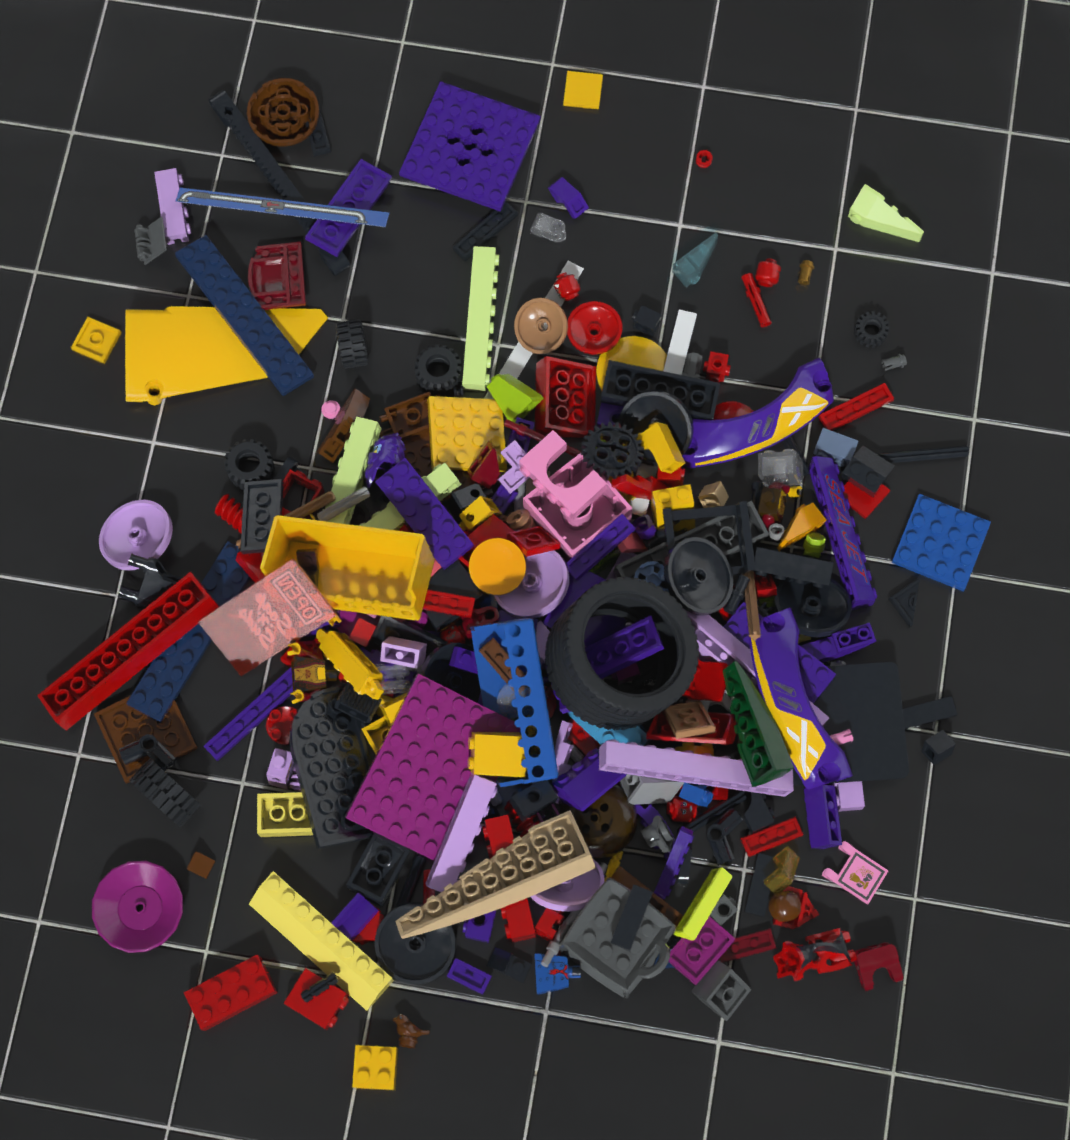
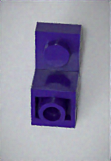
(565, 193)

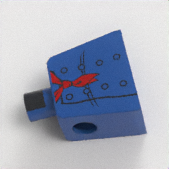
(554, 976)

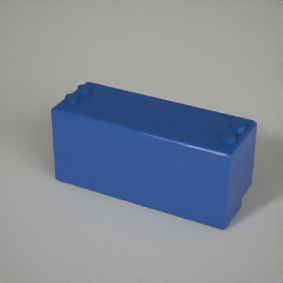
(520, 643)

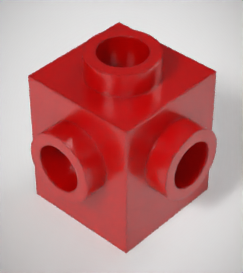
(717, 367)

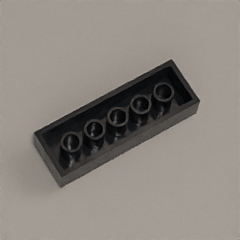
(627, 380)

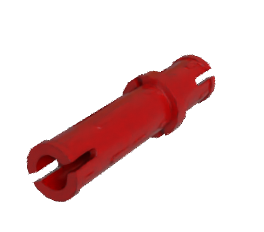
(753, 293)

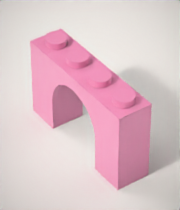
(570, 500)

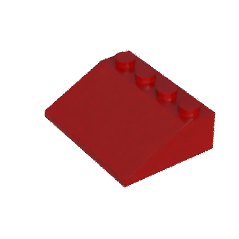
(567, 396)
(723, 723)

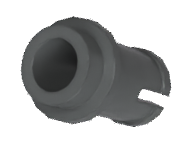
(894, 362)

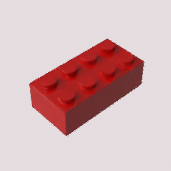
(230, 992)

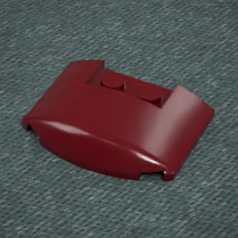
(278, 276)

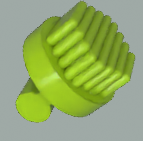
(814, 544)

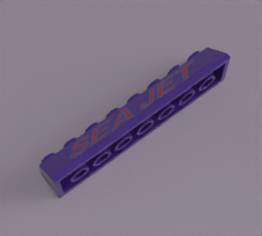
(841, 532)

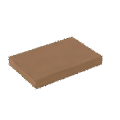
(689, 719)

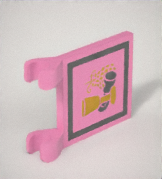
(859, 874)

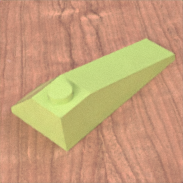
(874, 213)

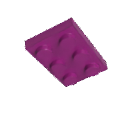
(698, 956)

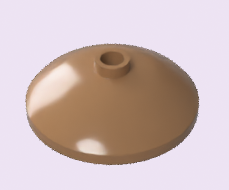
(530, 324)

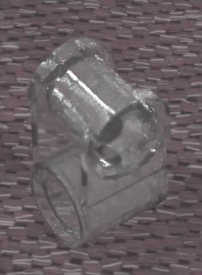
(548, 228)

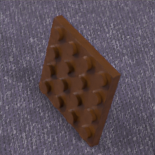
(125, 725)

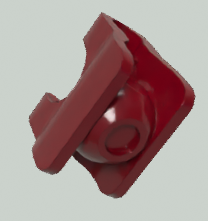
(479, 618)
(876, 957)

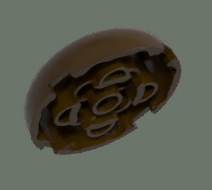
(620, 817)

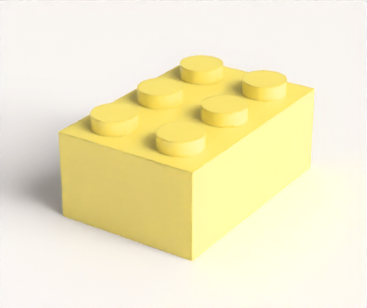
(282, 815)

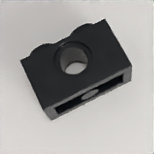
(526, 808)

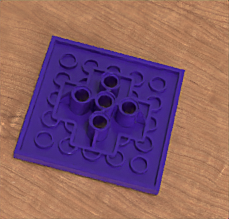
(456, 118)

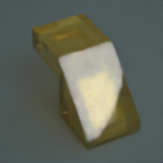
(787, 864)

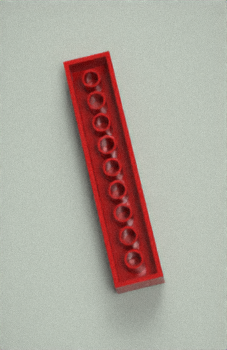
(127, 651)

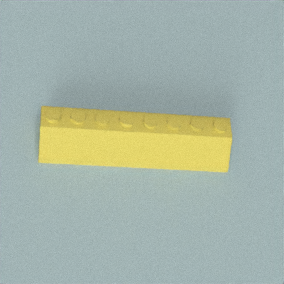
(320, 941)

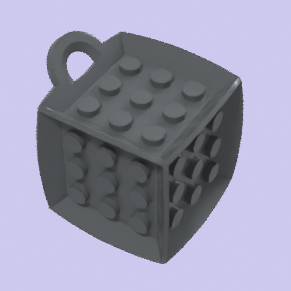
(614, 967)

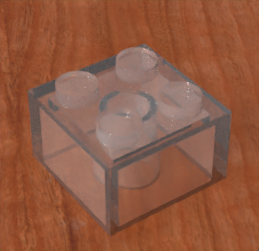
(780, 467)

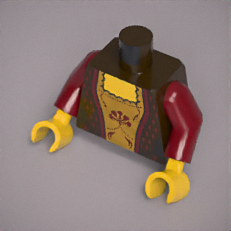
(773, 502)
(308, 673)

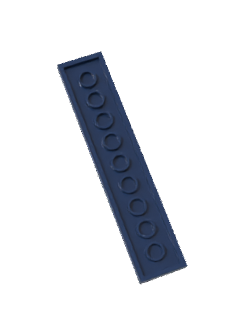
(244, 315)
(175, 665)

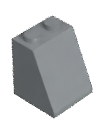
(649, 790)

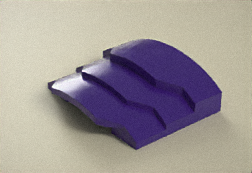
(598, 626)

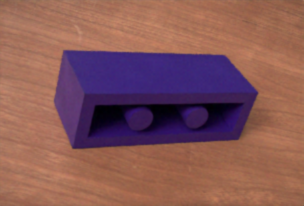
(823, 817)

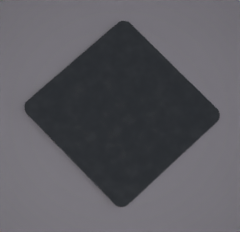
(870, 705)

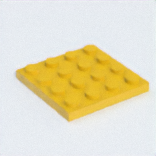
(462, 429)

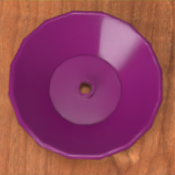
(117, 903)

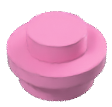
(330, 409)

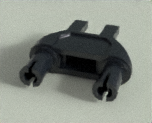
(154, 580)

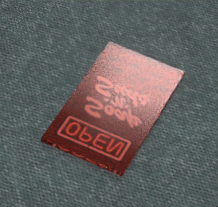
(267, 617)

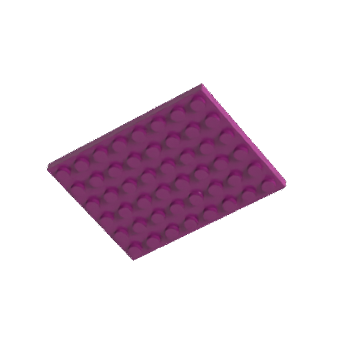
(423, 767)

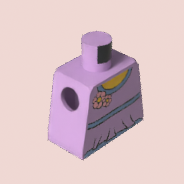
(280, 767)

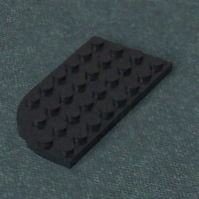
(330, 767)

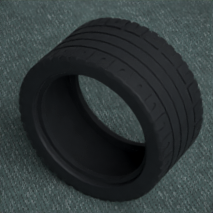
(579, 684)

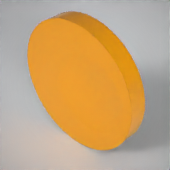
(497, 566)

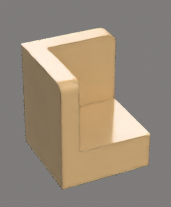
(713, 495)

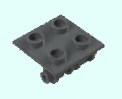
(150, 241)

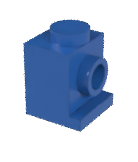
(696, 794)

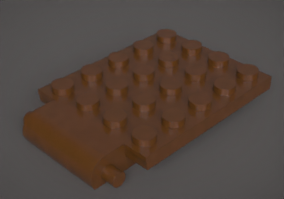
(412, 423)

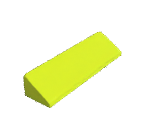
(703, 904)

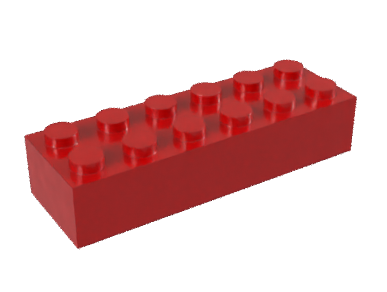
(518, 914)

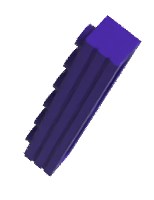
(673, 862)

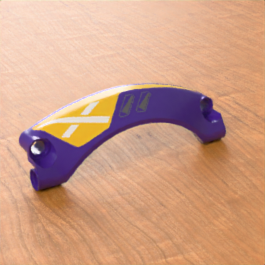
(744, 435)
(780, 683)

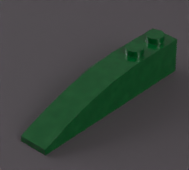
(759, 737)

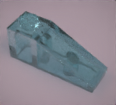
(691, 266)

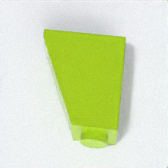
(513, 396)

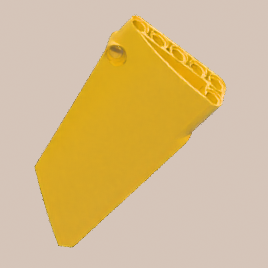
(197, 350)

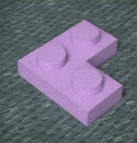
(513, 477)

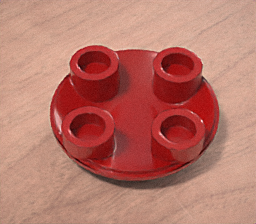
(279, 724)

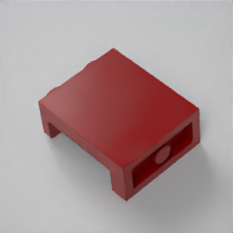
(321, 1008)

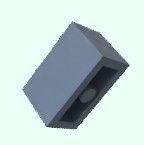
(835, 446)

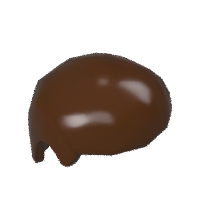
(785, 906)

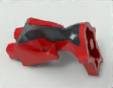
(796, 958)

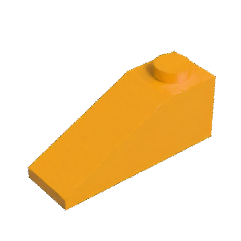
(805, 521)

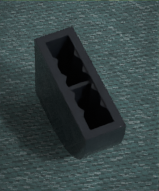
(454, 581)

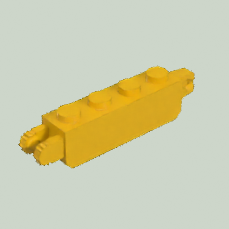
(351, 663)

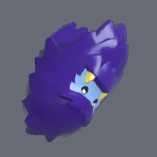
(385, 455)

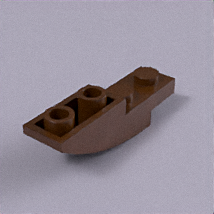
(340, 432)
(626, 879)

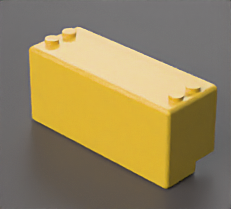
(358, 565)

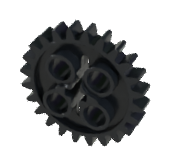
(614, 436)

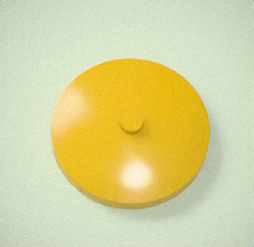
(632, 351)

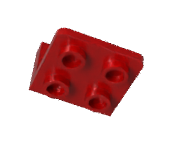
(707, 682)

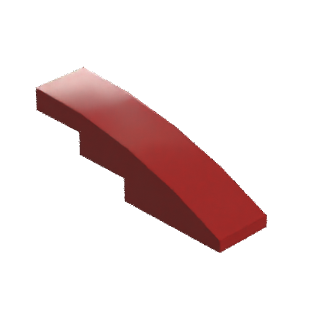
(638, 486)

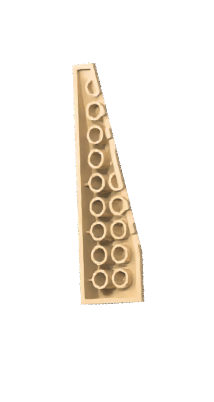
(531, 864)

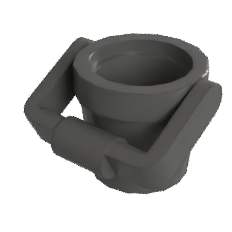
(658, 834)

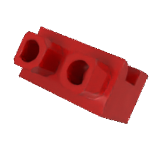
(547, 922)

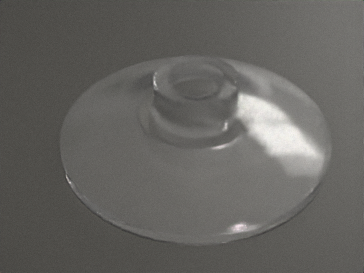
(505, 697)

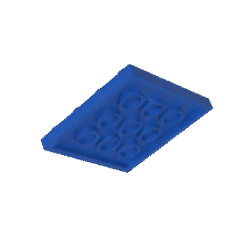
(941, 542)

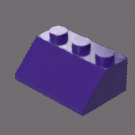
(585, 782)

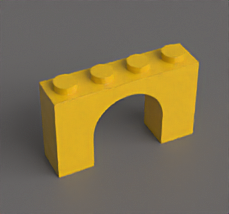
(663, 447)

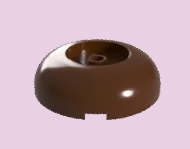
(283, 94)

